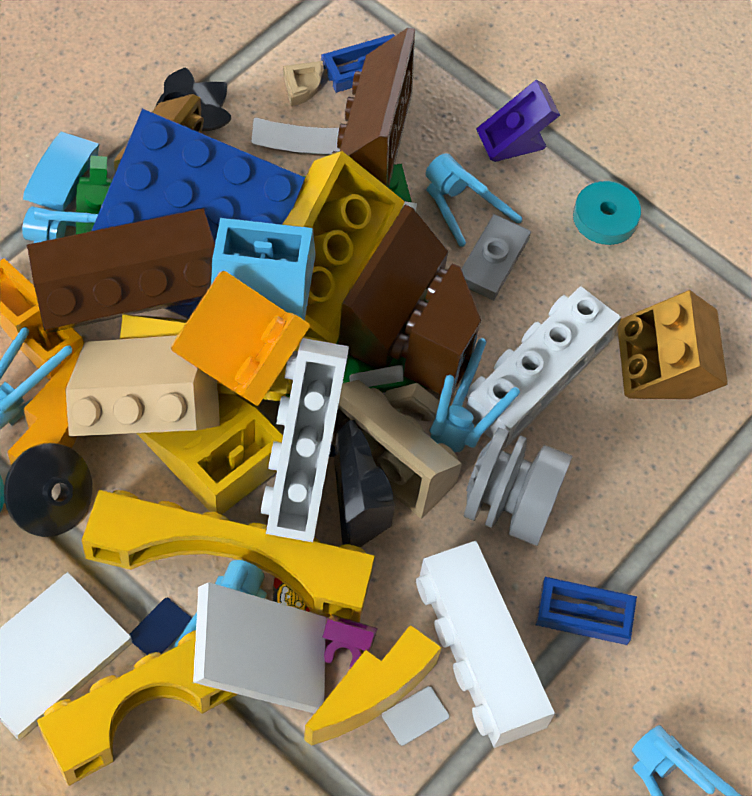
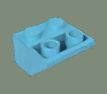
(268, 259)

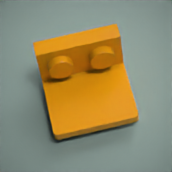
(239, 337)

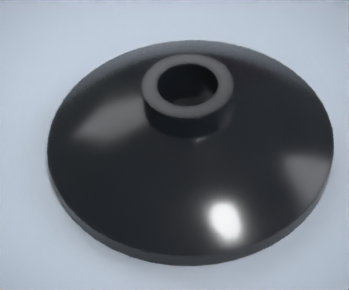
(31, 484)

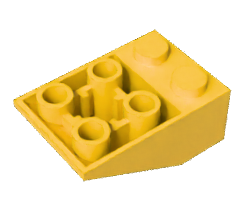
(223, 460)

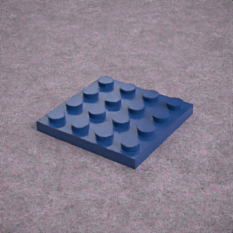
(182, 170)

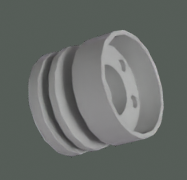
(516, 486)

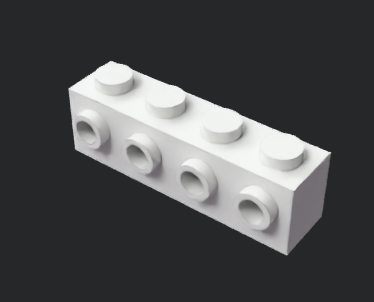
(544, 362)
(307, 439)
(484, 644)

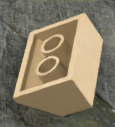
(138, 389)
(411, 460)

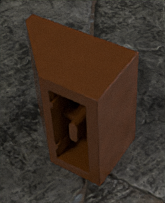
(442, 334)

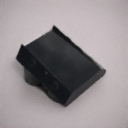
(362, 488)

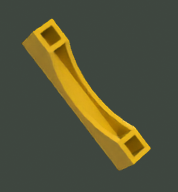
(136, 531)

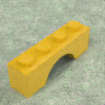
(84, 729)

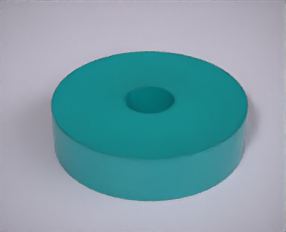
(602, 227)

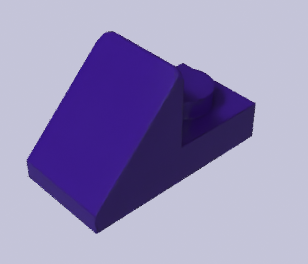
(518, 124)

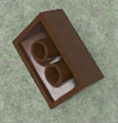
(391, 290)

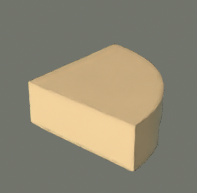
(303, 81)
(414, 399)

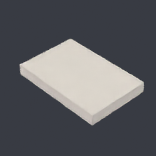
(259, 648)
(53, 652)

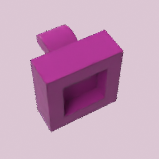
(347, 634)

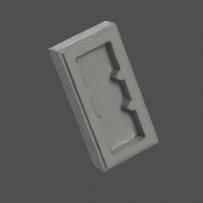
(494, 256)

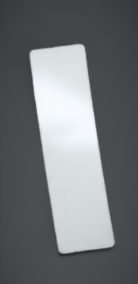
(294, 138)

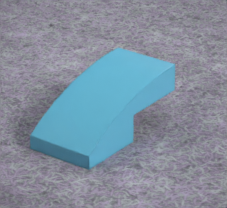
(59, 171)

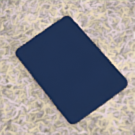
(160, 627)

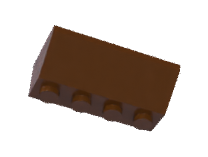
(379, 106)
(122, 270)

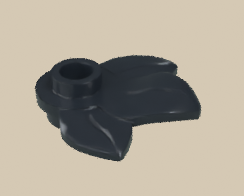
(211, 94)

